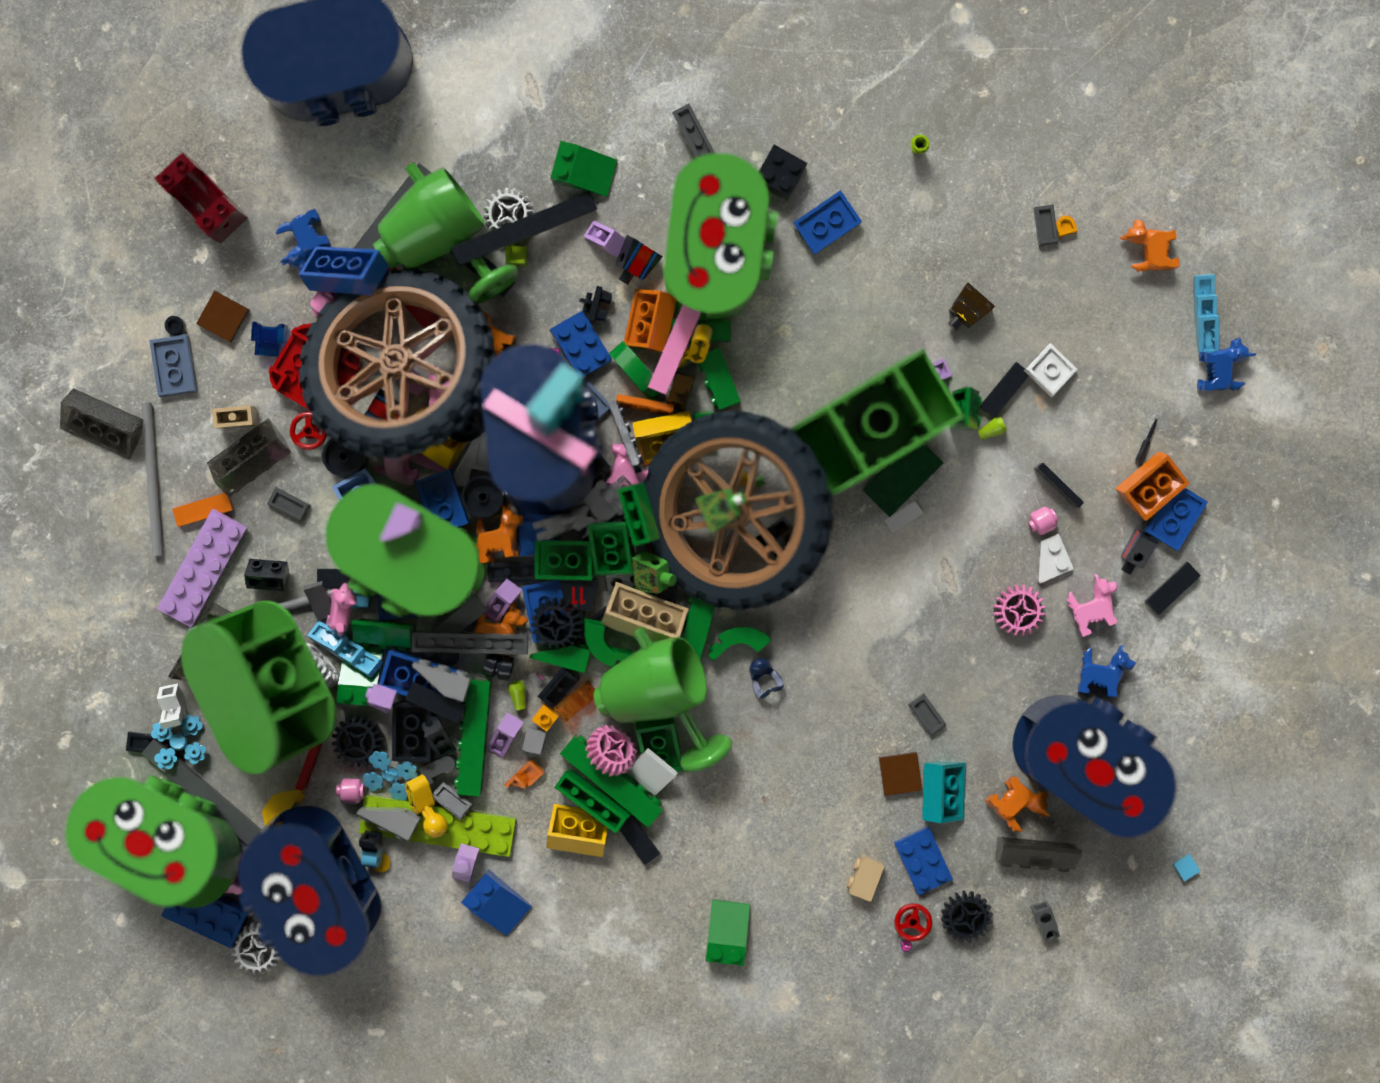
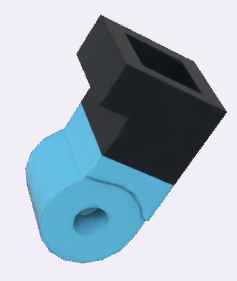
(371, 849)

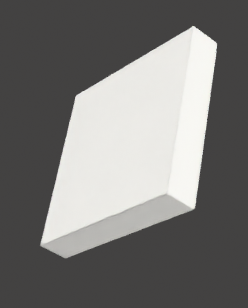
(1050, 370)
(651, 772)

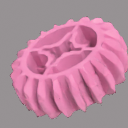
(1016, 617)
(615, 760)

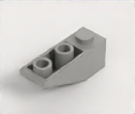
(447, 682)
(397, 820)

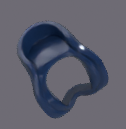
(762, 667)

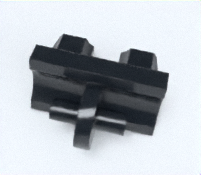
(595, 313)

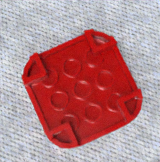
(285, 370)

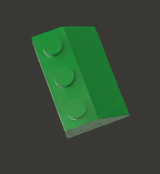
(383, 633)

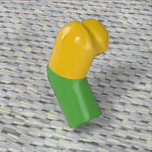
(759, 481)

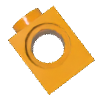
(545, 717)

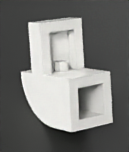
(172, 706)

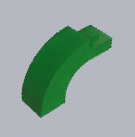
(634, 369)
(736, 635)
(599, 647)

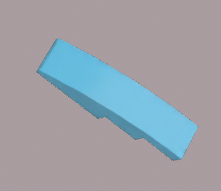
(1206, 313)
(344, 649)

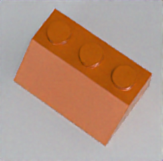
(650, 320)
(1152, 485)

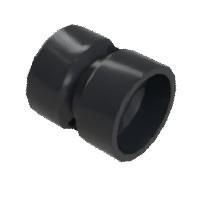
(498, 666)

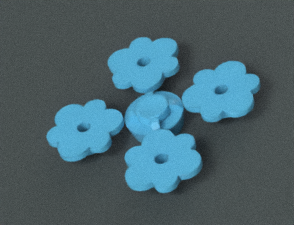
(179, 742)
(390, 774)

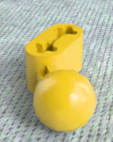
(694, 352)
(422, 801)

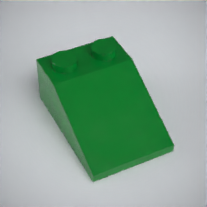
(583, 169)
(969, 404)
(611, 548)
(564, 560)
(354, 684)
(662, 739)
(727, 932)

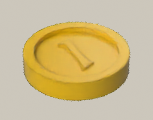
(385, 863)

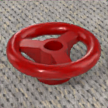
(308, 424)
(913, 915)

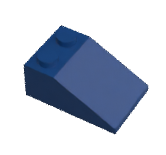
(496, 903)

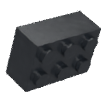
(408, 734)

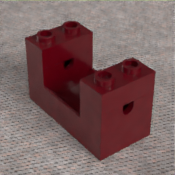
(201, 197)

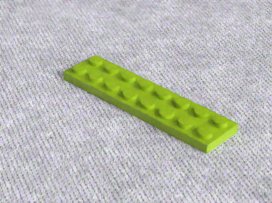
(481, 830)

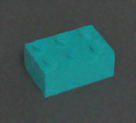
(555, 400)

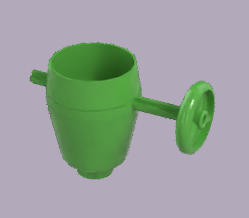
(430, 222)
(655, 688)

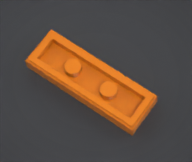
(644, 404)
(201, 509)

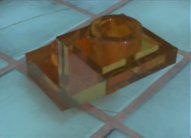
(575, 701)

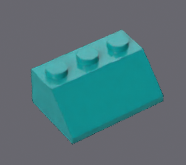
(944, 791)

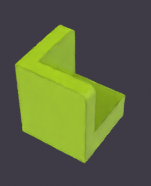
(516, 256)

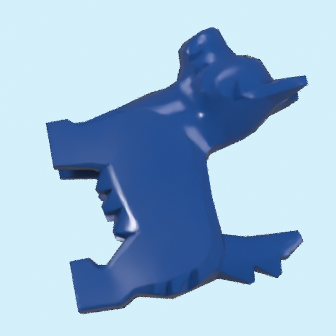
(305, 236)
(1221, 366)
(1102, 675)

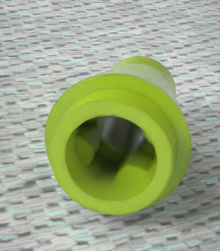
(922, 141)
(992, 429)
(518, 694)

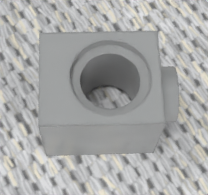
(534, 741)

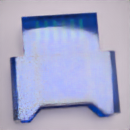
(268, 339)

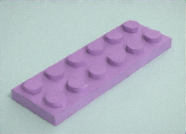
(202, 568)

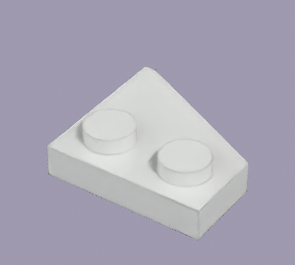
(1053, 558)

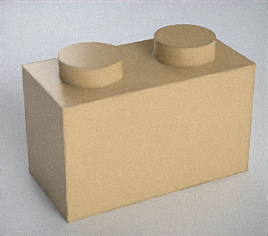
(235, 417)
(865, 877)

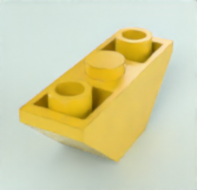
(281, 802)

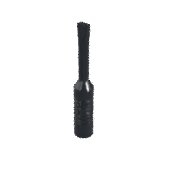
(1145, 444)

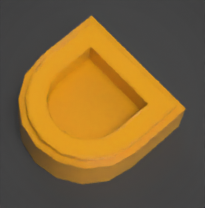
(1066, 226)

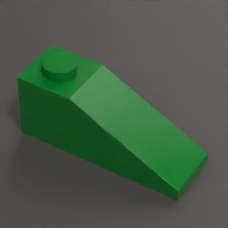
(572, 657)

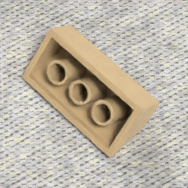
(635, 609)

